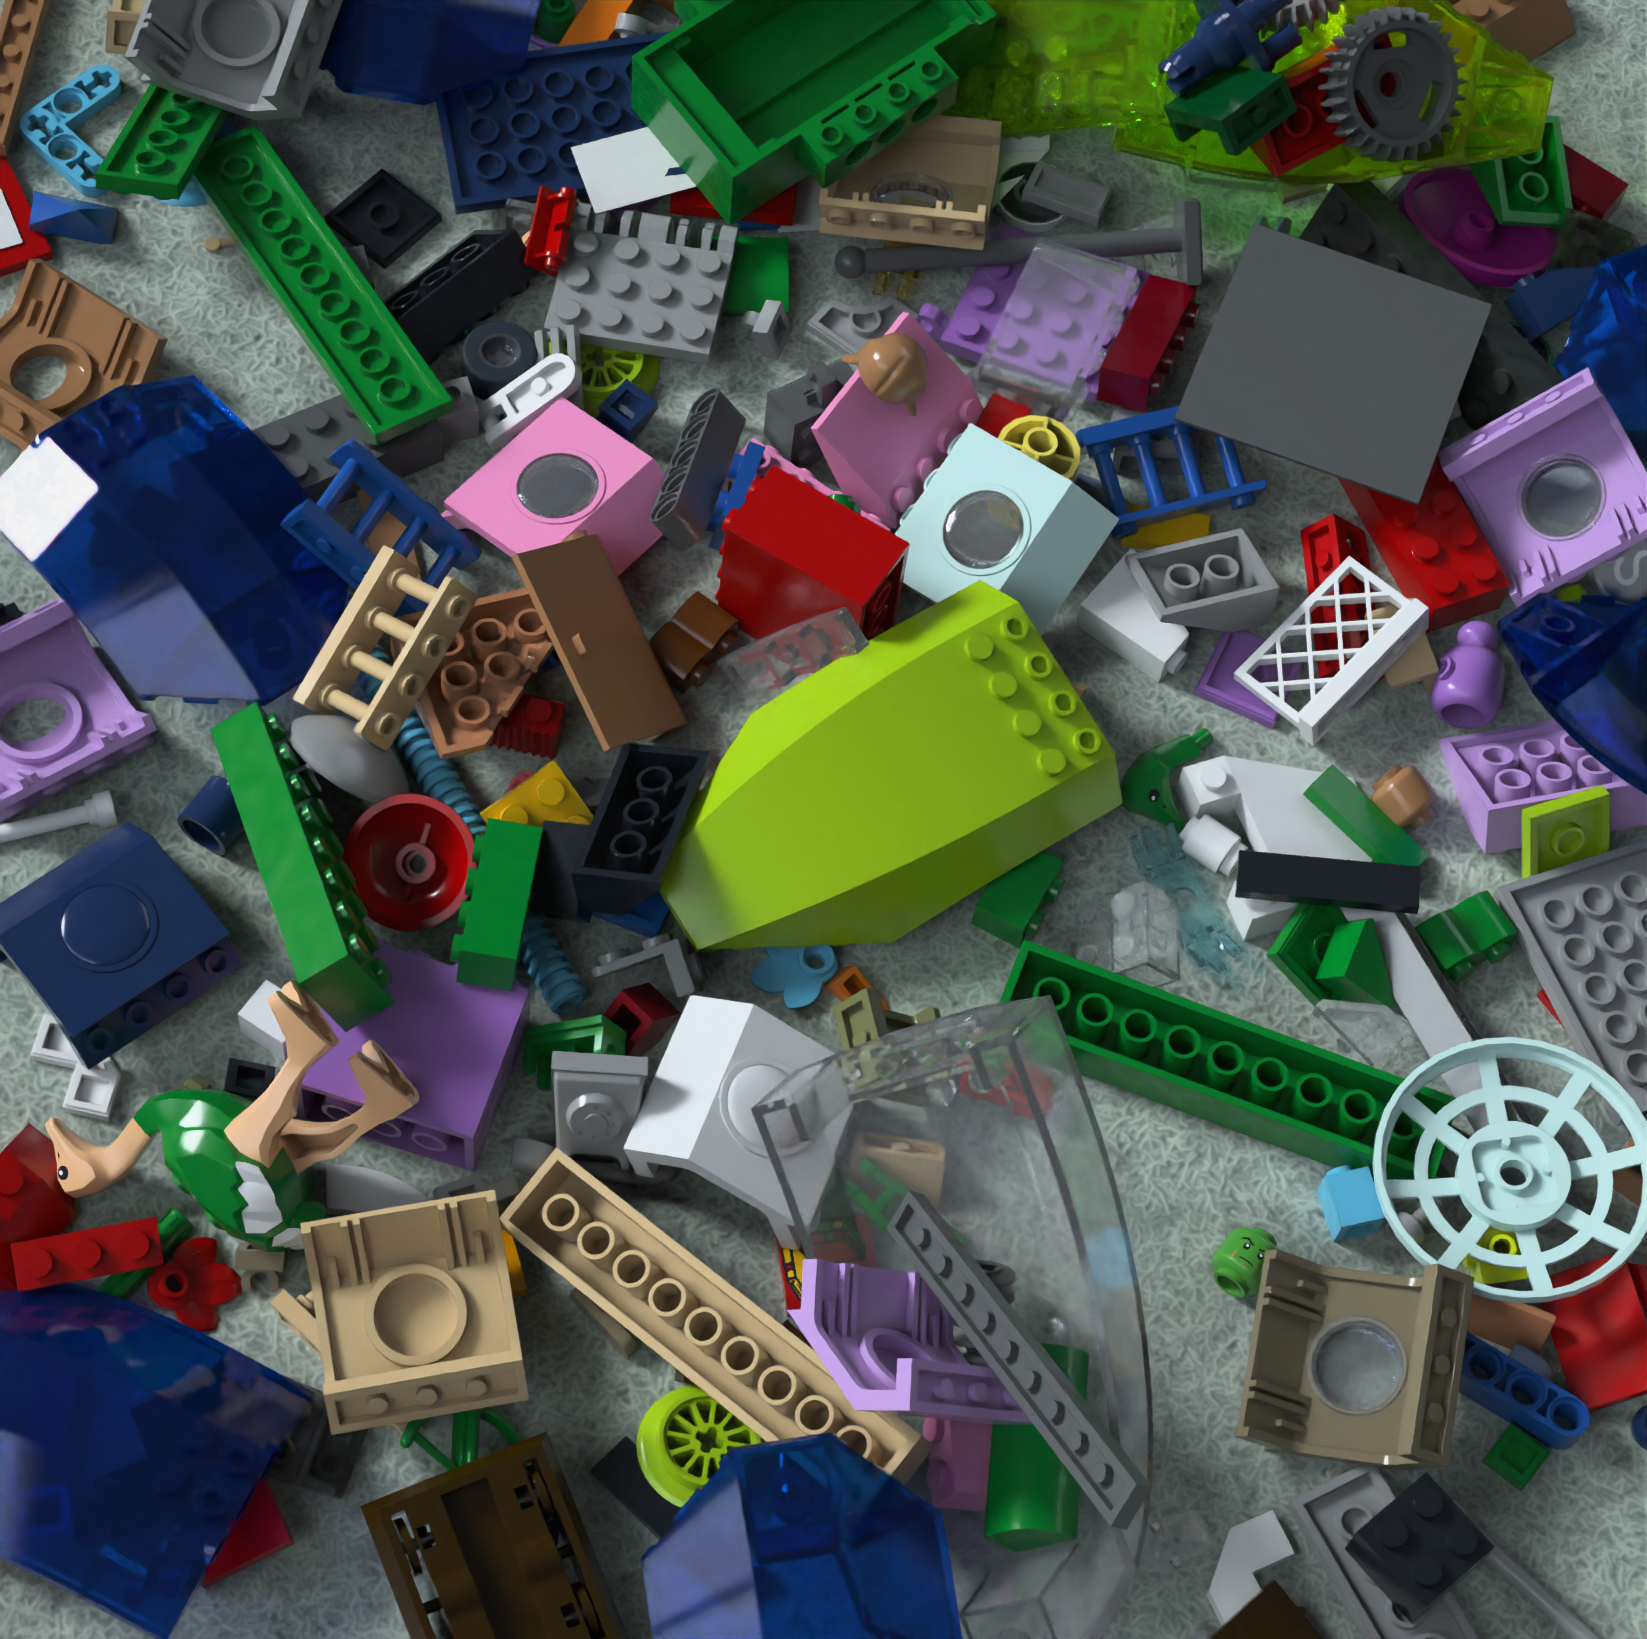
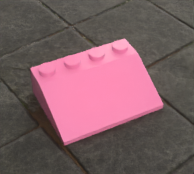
(882, 450)

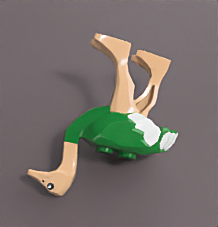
(241, 1155)

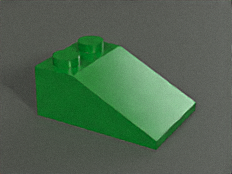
(1531, 186)

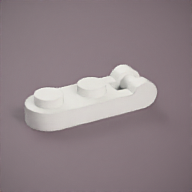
(528, 398)

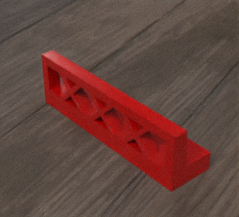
(1323, 551)

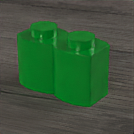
(1468, 936)

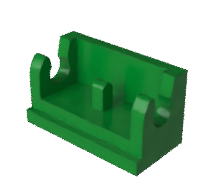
(580, 1035)

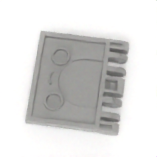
(643, 289)

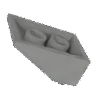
(1207, 582)

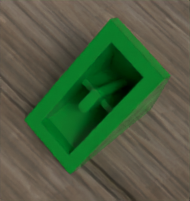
(1355, 964)

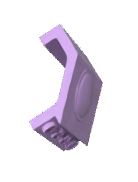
(52, 659)
(895, 1346)

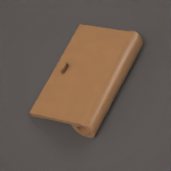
(600, 641)

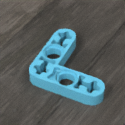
(60, 126)

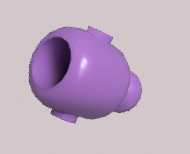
(1470, 679)

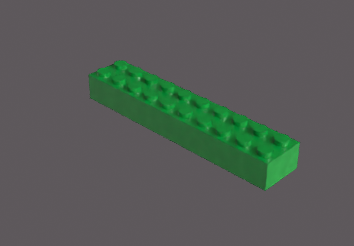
(1222, 1066)

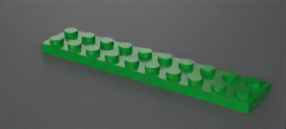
(319, 287)

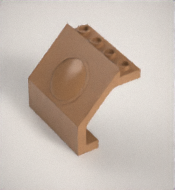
(88, 333)

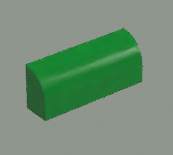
(1029, 1489)

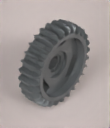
(1415, 66)

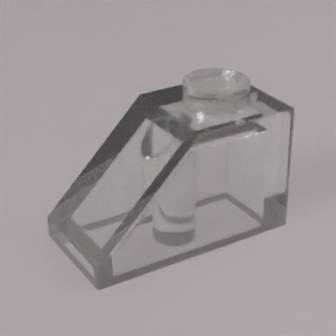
(1364, 1032)

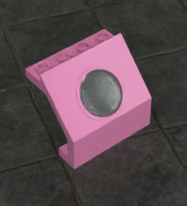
(561, 480)

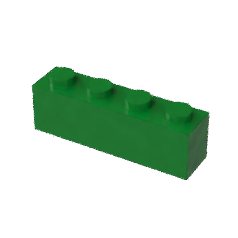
(498, 905)

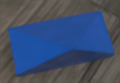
(72, 218)

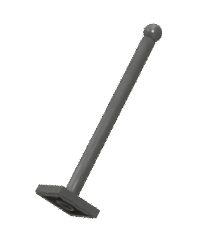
(1183, 240)

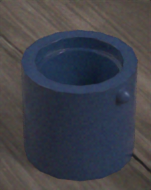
(212, 816)

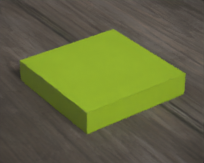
(1565, 830)

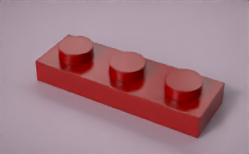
(87, 1254)

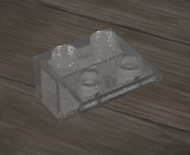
(1131, 933)

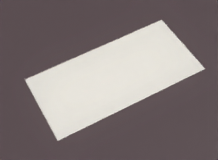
(627, 170)

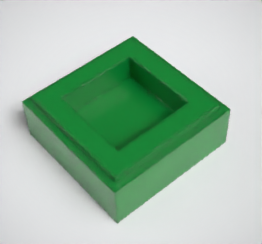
(1516, 1456)

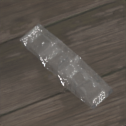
(793, 652)

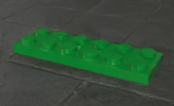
(160, 145)

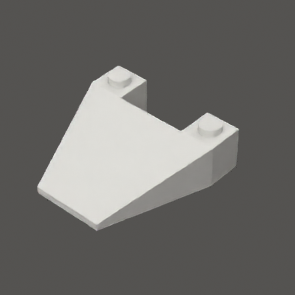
(1274, 819)

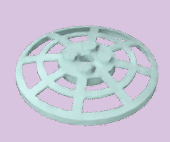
(1517, 1146)

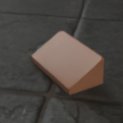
(1509, 1323)

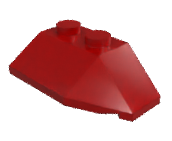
(30, 1197)

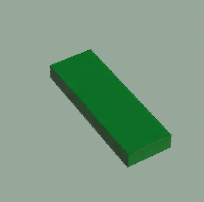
(1363, 820)

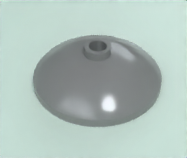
(347, 758)

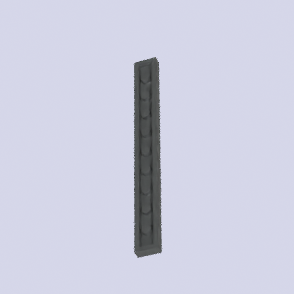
(1020, 1362)

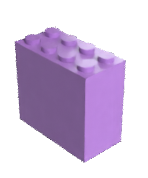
(447, 1040)

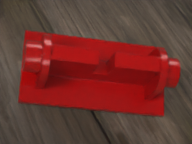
(550, 229)

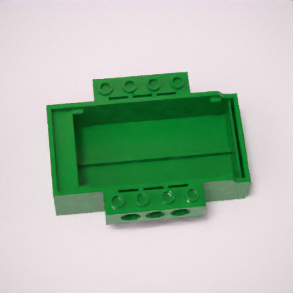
(799, 87)

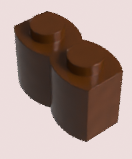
(694, 641)

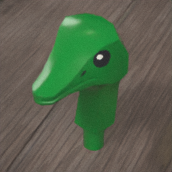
(1146, 782)

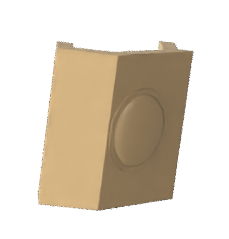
(414, 1312)

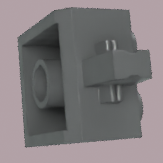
(798, 406)

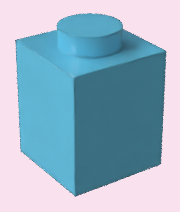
(1350, 1203)

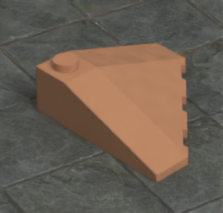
(481, 671)

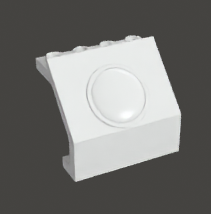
(702, 1096)

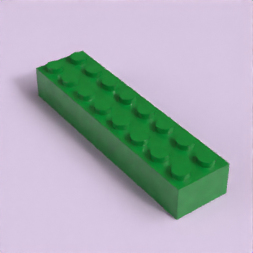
(303, 868)

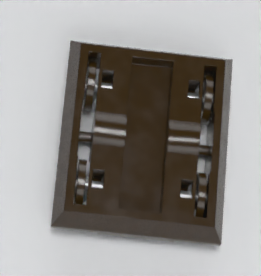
(493, 1553)

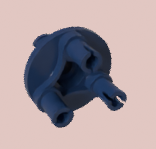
(1229, 39)

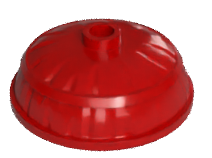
(382, 857)

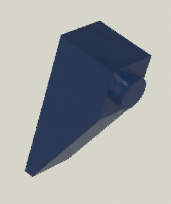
(1549, 299)

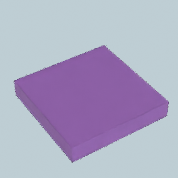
(1221, 688)

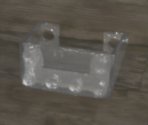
(1055, 329)

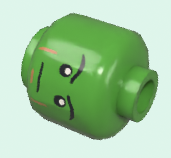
(1240, 1261)

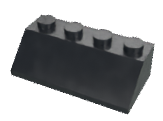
(460, 289)
(637, 826)

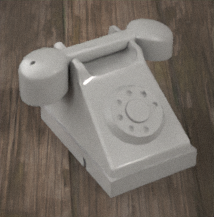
(593, 1114)

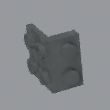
(684, 968)

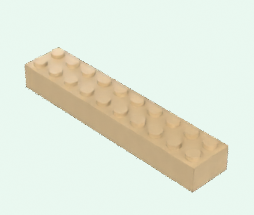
(695, 1316)

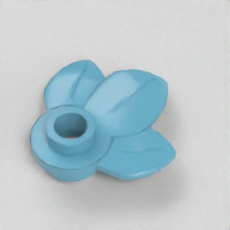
(789, 974)

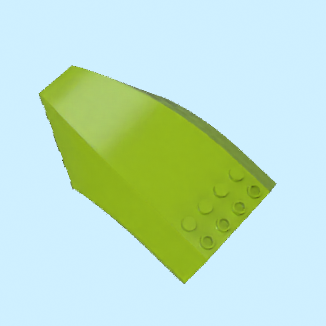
(891, 785)

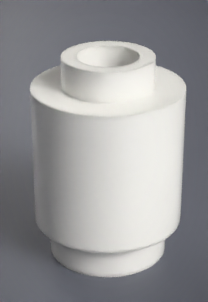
(1212, 844)

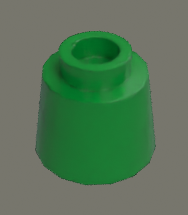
(554, 19)

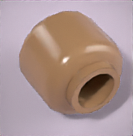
(1404, 796)

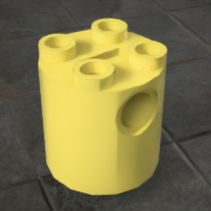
(1045, 442)

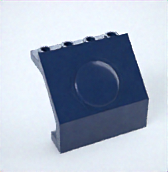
(114, 942)

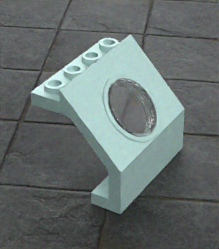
(1003, 523)

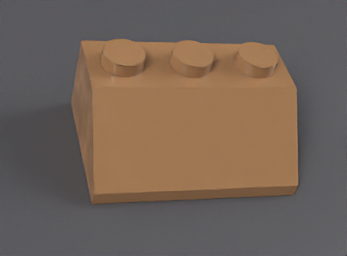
(1522, 25)

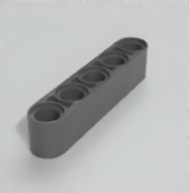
(697, 469)

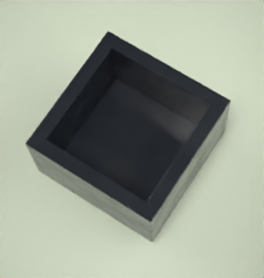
(1419, 1547)

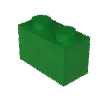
(1014, 900)

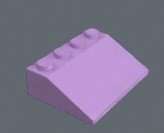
(1522, 767)

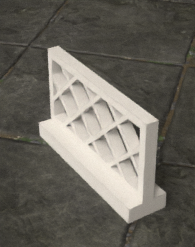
(1365, 663)

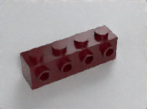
(1148, 343)

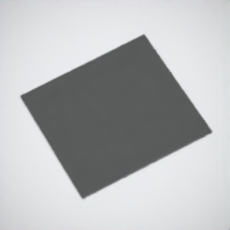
(1334, 363)

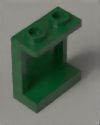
(1235, 104)

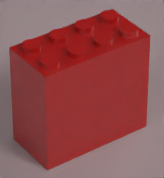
(803, 556)

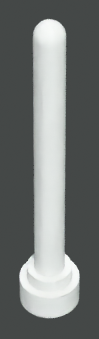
(96, 811)

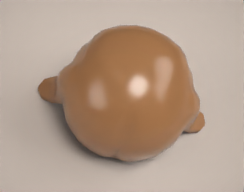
(892, 368)

